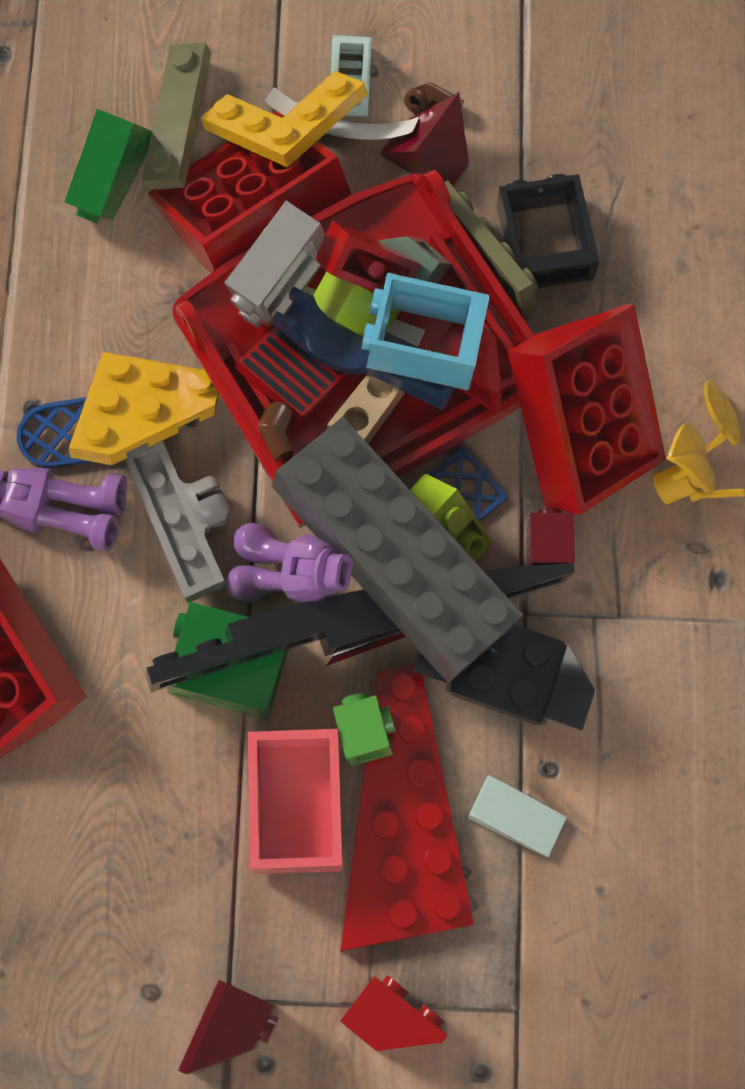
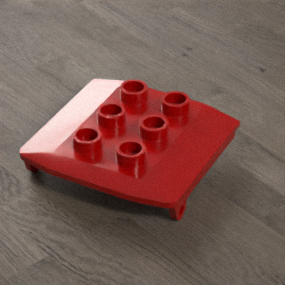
(414, 429)

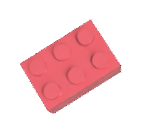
(294, 801)

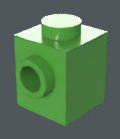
(364, 728)

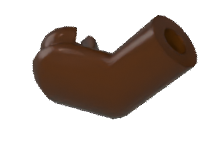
(425, 96)
(273, 428)

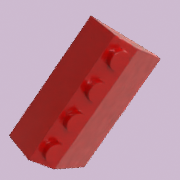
(237, 194)
(588, 408)
(33, 676)

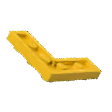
(291, 136)

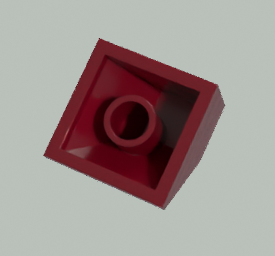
(228, 1028)

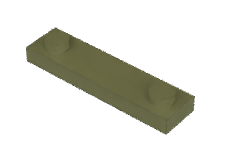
(176, 116)

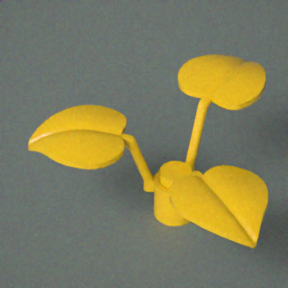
(690, 454)

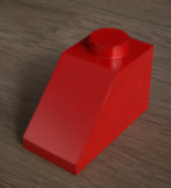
(362, 258)
(486, 380)

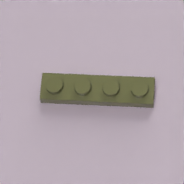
(500, 258)

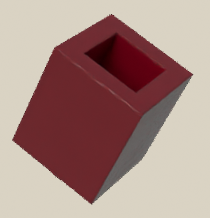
(550, 537)

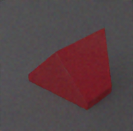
(434, 143)

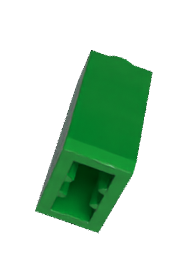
(107, 166)

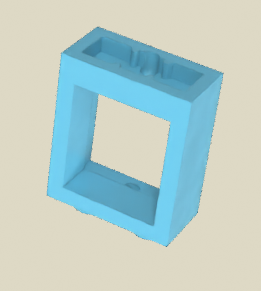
(431, 301)

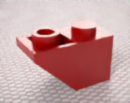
(388, 1021)

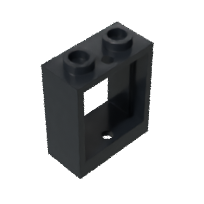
(554, 190)

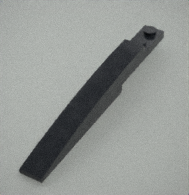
(335, 621)

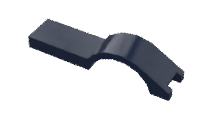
(342, 349)

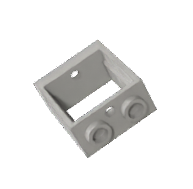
(274, 264)

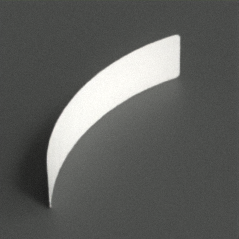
(343, 128)

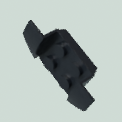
(525, 679)

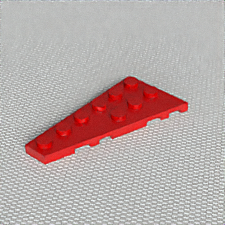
(405, 847)

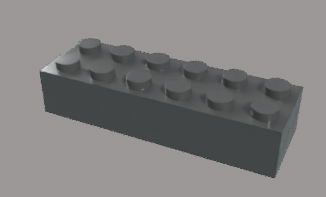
(396, 549)

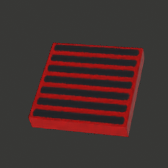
(288, 373)

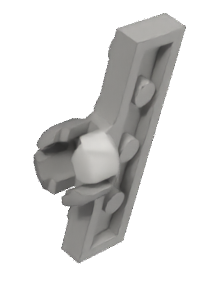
(181, 517)

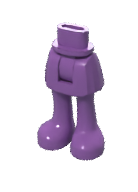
(28, 498)
(308, 571)

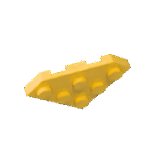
(138, 405)

